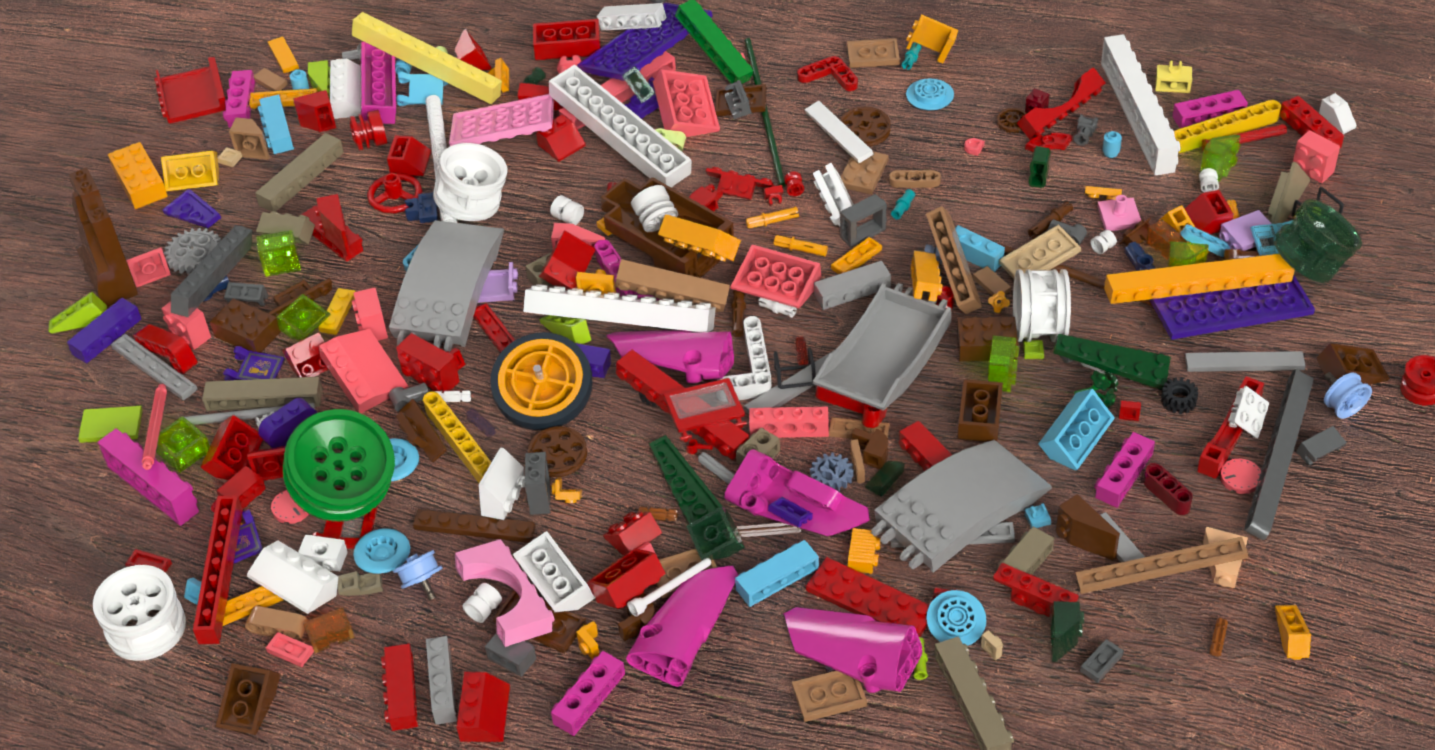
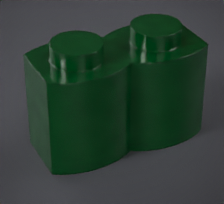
(1039, 167)

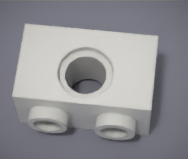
(324, 551)

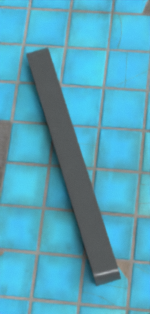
(1278, 455)

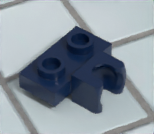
(422, 208)

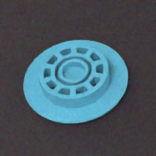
(930, 94)
(408, 462)
(387, 547)
(956, 617)

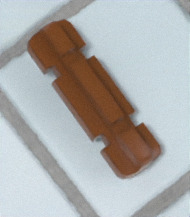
(661, 513)
(1218, 637)

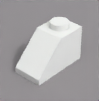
(1337, 113)

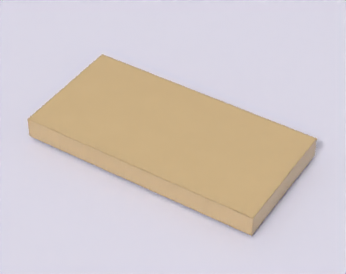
(1041, 253)

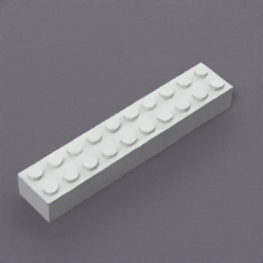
(1140, 105)
(619, 127)
(619, 309)

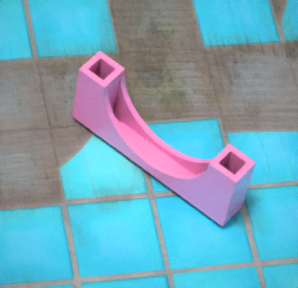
(495, 562)

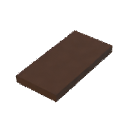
(563, 627)

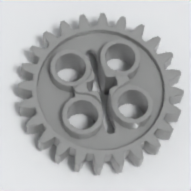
(190, 249)

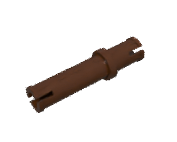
(1056, 214)
(738, 306)

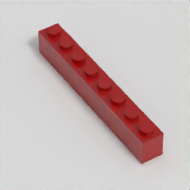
(653, 383)
(218, 570)

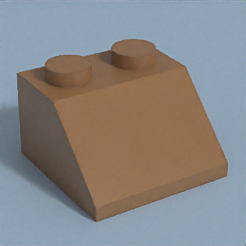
(248, 139)

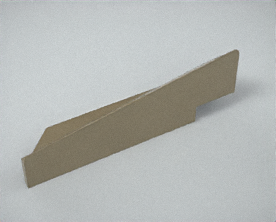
(1288, 189)

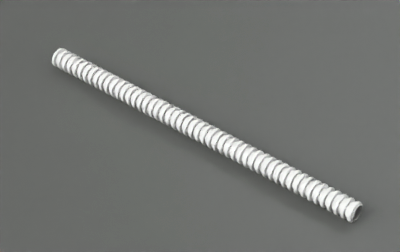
(437, 138)

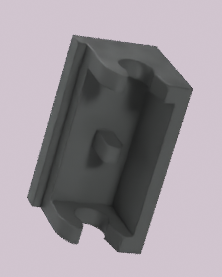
(737, 100)
(246, 292)
(1320, 445)

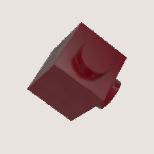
(1036, 99)

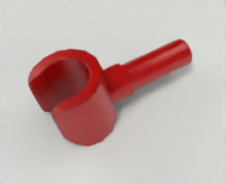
(693, 446)

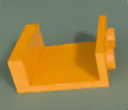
(933, 36)

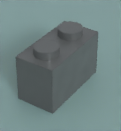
(514, 657)

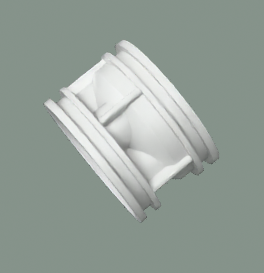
(466, 197)
(1041, 303)
(130, 596)

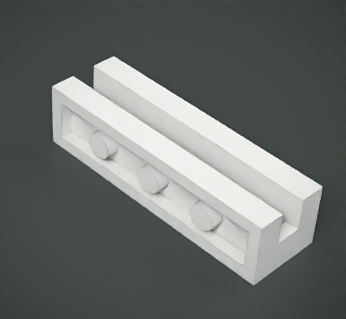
(631, 16)
(833, 192)

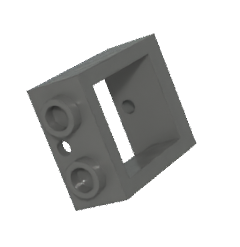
(850, 216)
(537, 483)

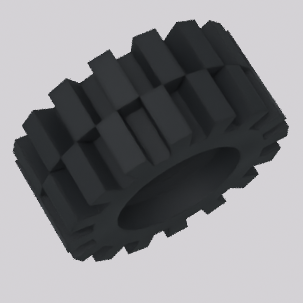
(1180, 387)

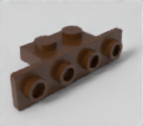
(288, 296)
(420, 430)

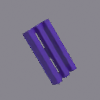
(790, 512)

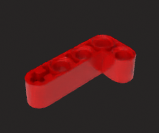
(167, 345)
(871, 416)

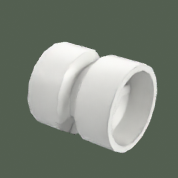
(567, 210)
(482, 602)

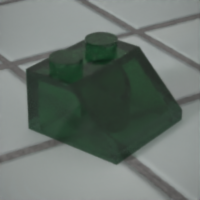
(715, 535)
(1065, 627)

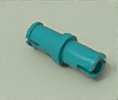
(911, 56)
(903, 204)

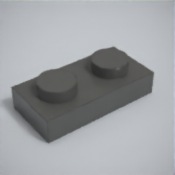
(1101, 661)

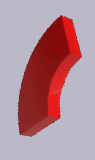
(1052, 141)

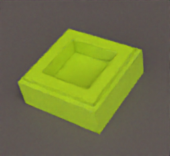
(1033, 349)

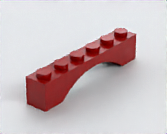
(1039, 118)
(1222, 444)

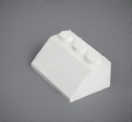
(501, 485)

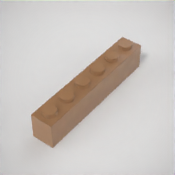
(954, 260)
(670, 285)

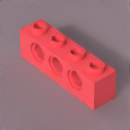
(790, 421)

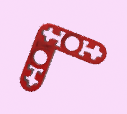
(830, 65)

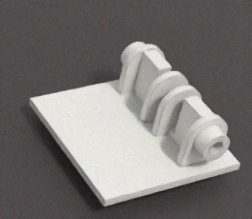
(1248, 411)

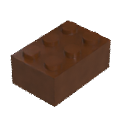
(245, 326)
(976, 336)
(980, 410)

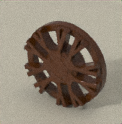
(1010, 119)

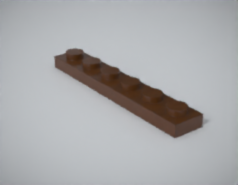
(474, 525)

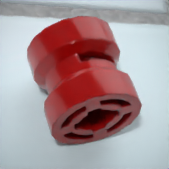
(794, 183)
(946, 294)

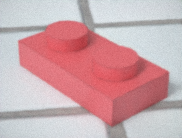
(289, 649)

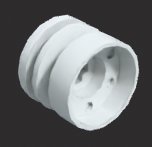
(652, 206)

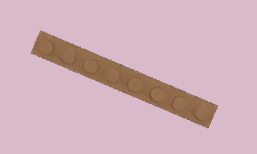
(1161, 565)

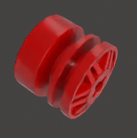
(368, 130)

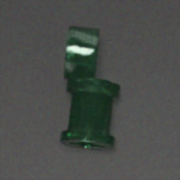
(536, 76)

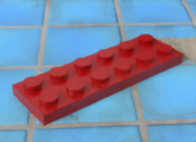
(866, 596)

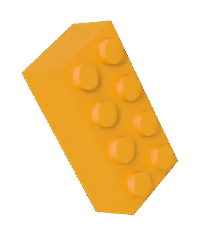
(137, 175)
(699, 238)

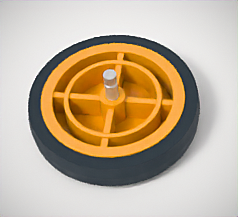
(541, 381)

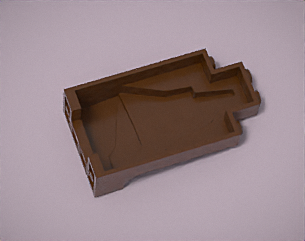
(625, 224)
(100, 247)

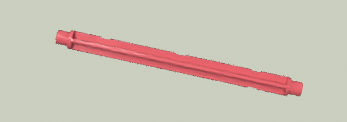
(154, 427)

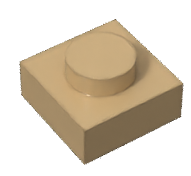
(229, 157)
(992, 645)

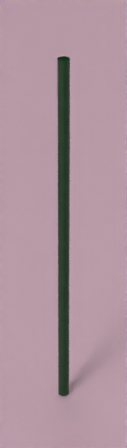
(767, 123)

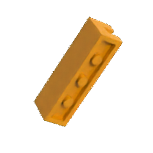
(925, 275)

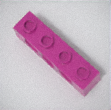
(241, 86)
(1208, 107)
(1124, 469)
(573, 719)

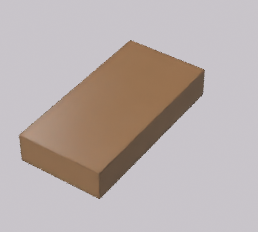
(270, 80)
(991, 281)
(857, 461)

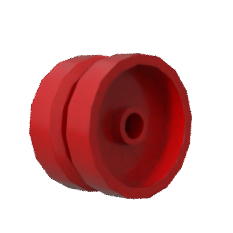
(1419, 380)

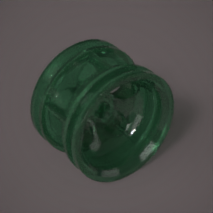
(1317, 241)

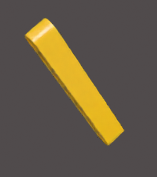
(1228, 124)
(456, 435)

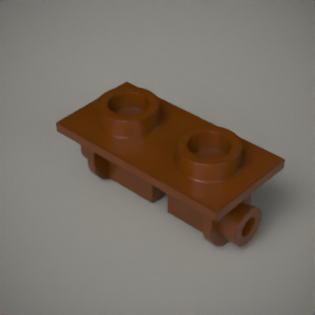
(1141, 230)

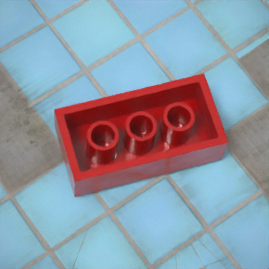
(566, 39)

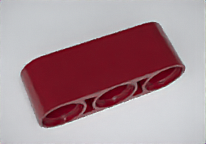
(1168, 489)

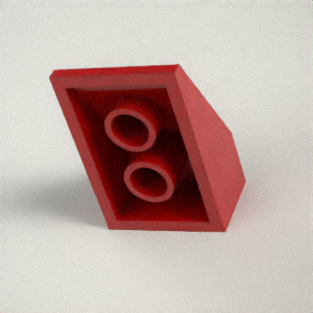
(333, 221)
(567, 259)

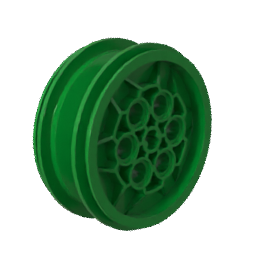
(355, 437)

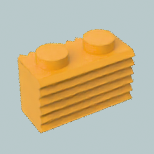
(863, 550)

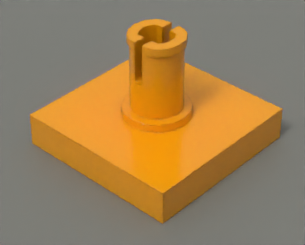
(597, 281)

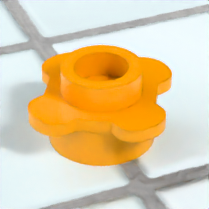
(998, 306)

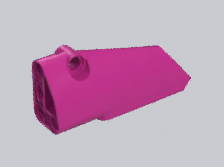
(695, 353)
(766, 481)
(681, 625)
(857, 646)

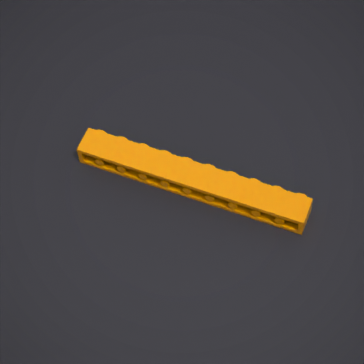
(1197, 278)

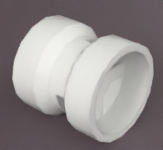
(1209, 180)
(1103, 241)

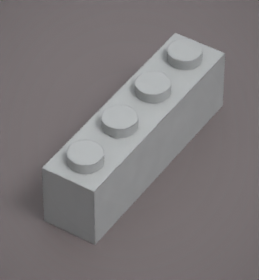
(851, 285)
(441, 680)

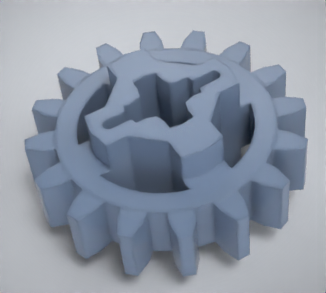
(832, 471)

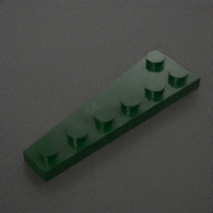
(1126, 362)
(686, 486)

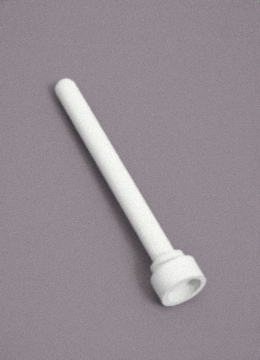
(638, 605)

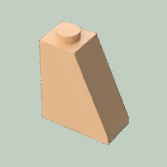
(1226, 573)

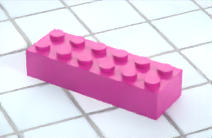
(378, 83)
(155, 484)

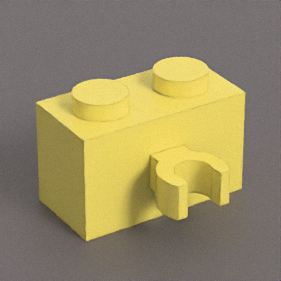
(1173, 78)

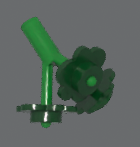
(1103, 382)

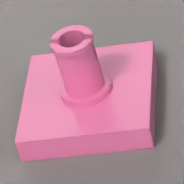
(1119, 213)

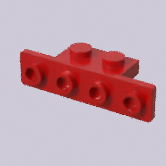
(738, 185)
(1032, 591)

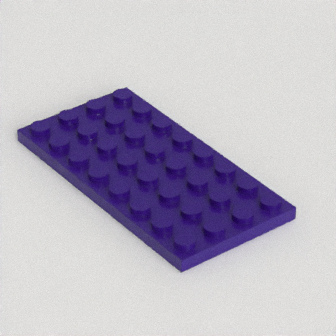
(636, 47)
(1231, 308)

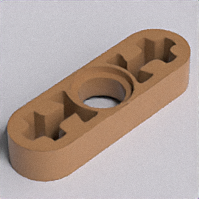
(897, 178)

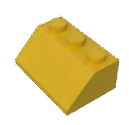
(190, 170)

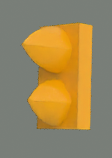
(501, 72)

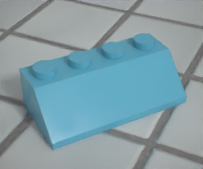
(1077, 429)

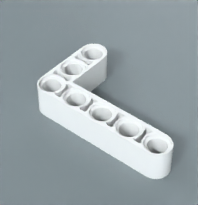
(759, 380)

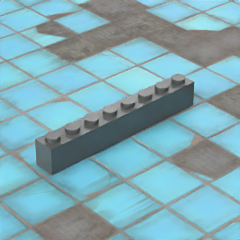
(211, 271)

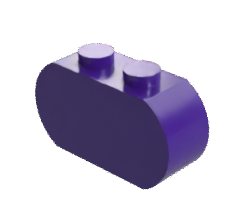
(279, 425)

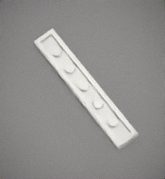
(839, 132)

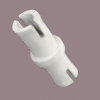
(777, 307)

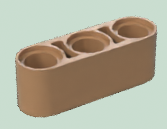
(270, 621)

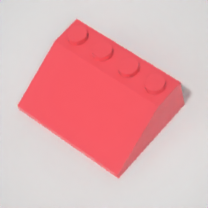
(685, 103)
(777, 276)
(361, 368)

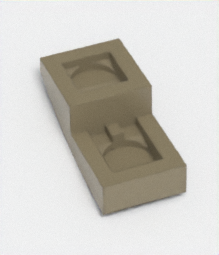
(353, 584)

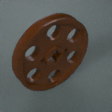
(867, 126)
(565, 447)

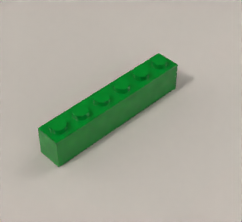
(713, 42)

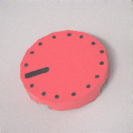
(1240, 475)
(286, 510)

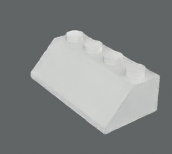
(345, 88)
(553, 574)
(293, 577)

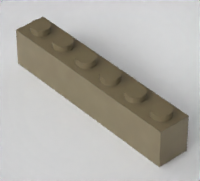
(299, 172)
(260, 393)
(972, 696)

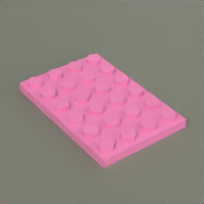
(502, 120)

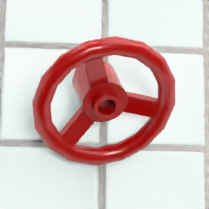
(393, 190)

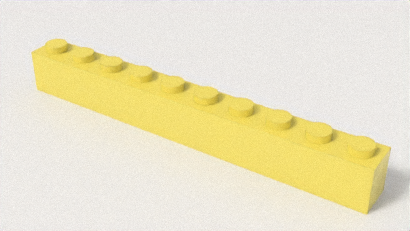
(426, 58)

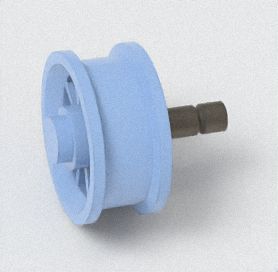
(1346, 394)
(418, 571)

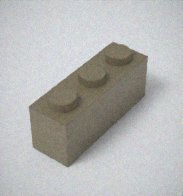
(275, 222)
(1030, 551)

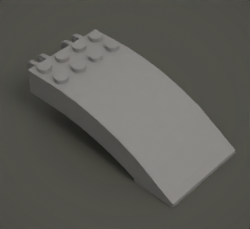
(445, 283)
(885, 348)
(957, 503)

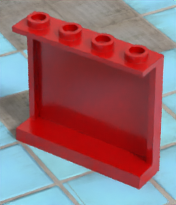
(191, 93)

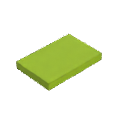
(102, 421)

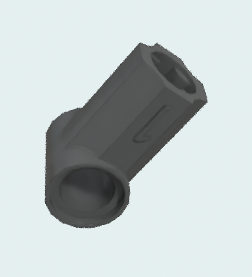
(1076, 232)
(401, 396)

